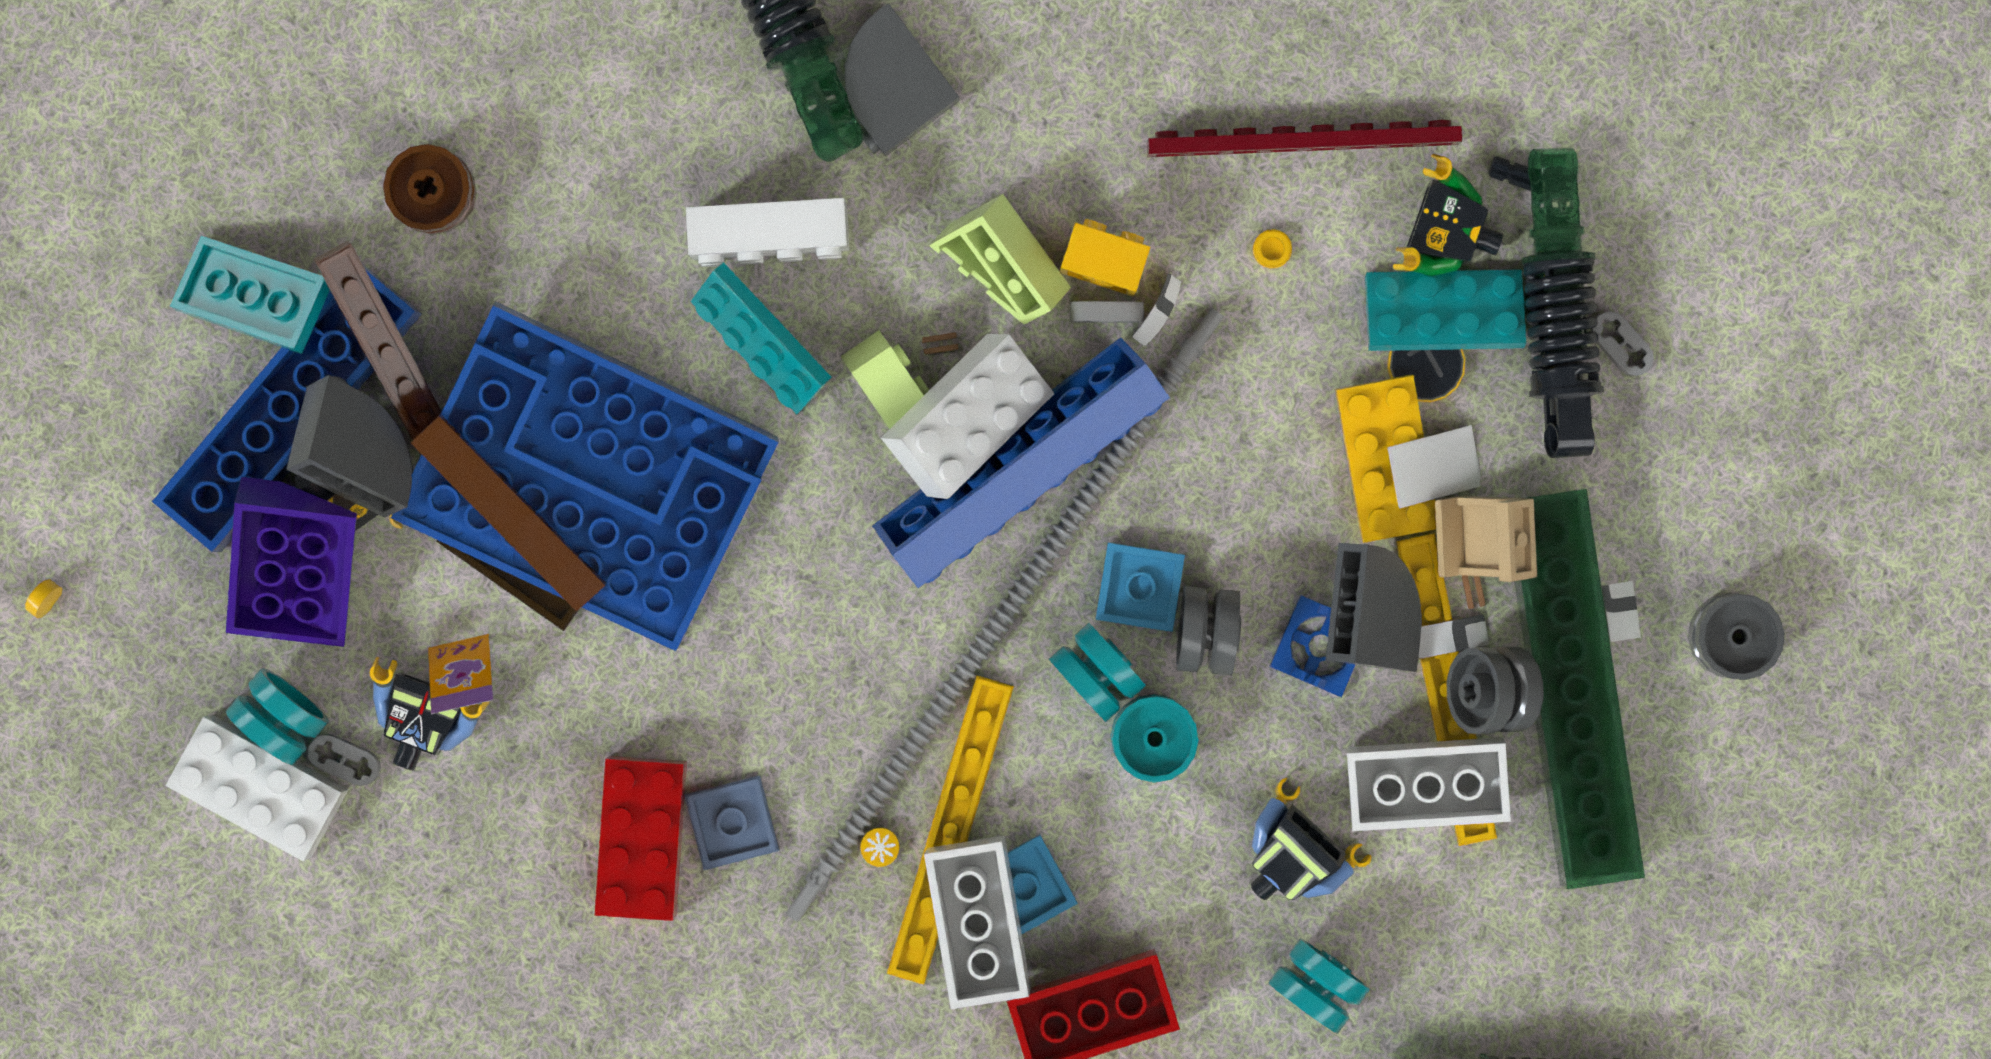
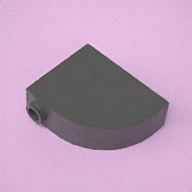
(893, 83)
(351, 447)
(1374, 610)

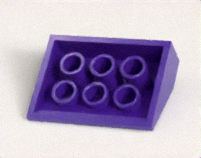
(289, 564)

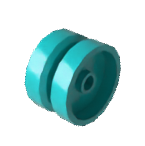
(1100, 669)
(277, 716)
(1171, 754)
(1321, 982)

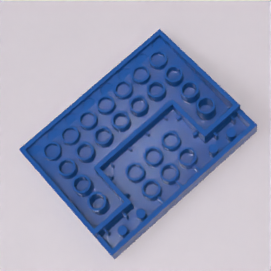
(609, 459)

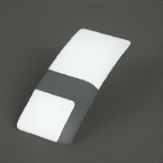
(1159, 312)
(1621, 611)
(1453, 636)

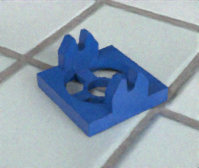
(1283, 657)

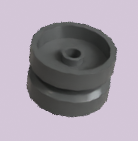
(1214, 630)
(1713, 630)
(1494, 690)

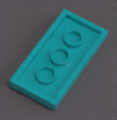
(251, 294)
(1445, 310)
(760, 339)

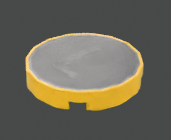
(1434, 371)

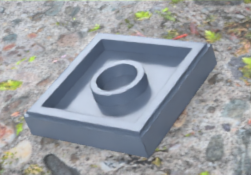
(732, 822)

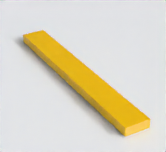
(1421, 559)
(951, 820)

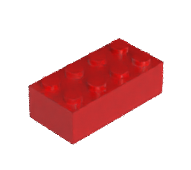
(640, 838)
(1095, 1010)

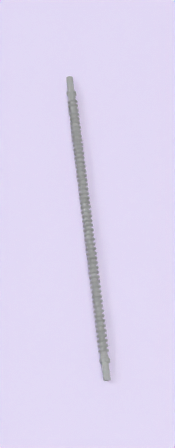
(818, 880)

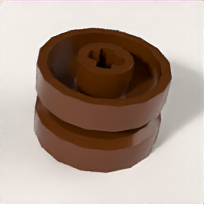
(407, 184)

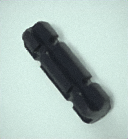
(1515, 174)

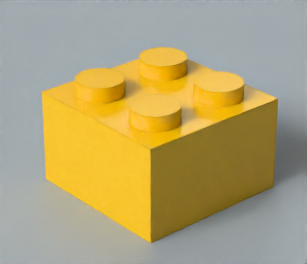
(1105, 258)

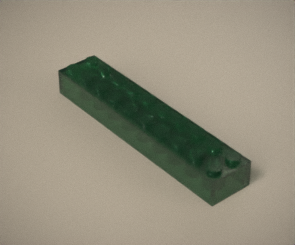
(1580, 707)

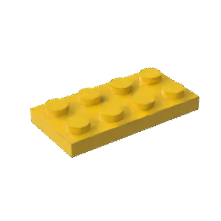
(1371, 420)

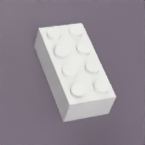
(767, 230)
(967, 415)
(1428, 784)
(256, 790)
(977, 922)

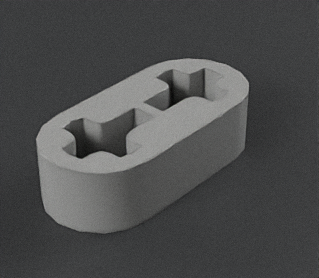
(1106, 312)
(1628, 337)
(348, 751)

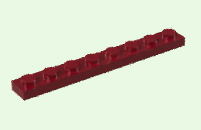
(1321, 138)

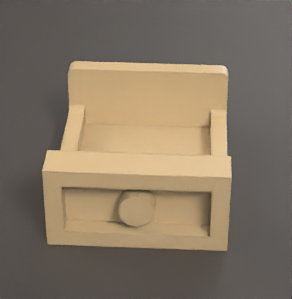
(1486, 537)

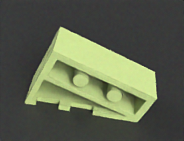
(1005, 258)
(884, 377)

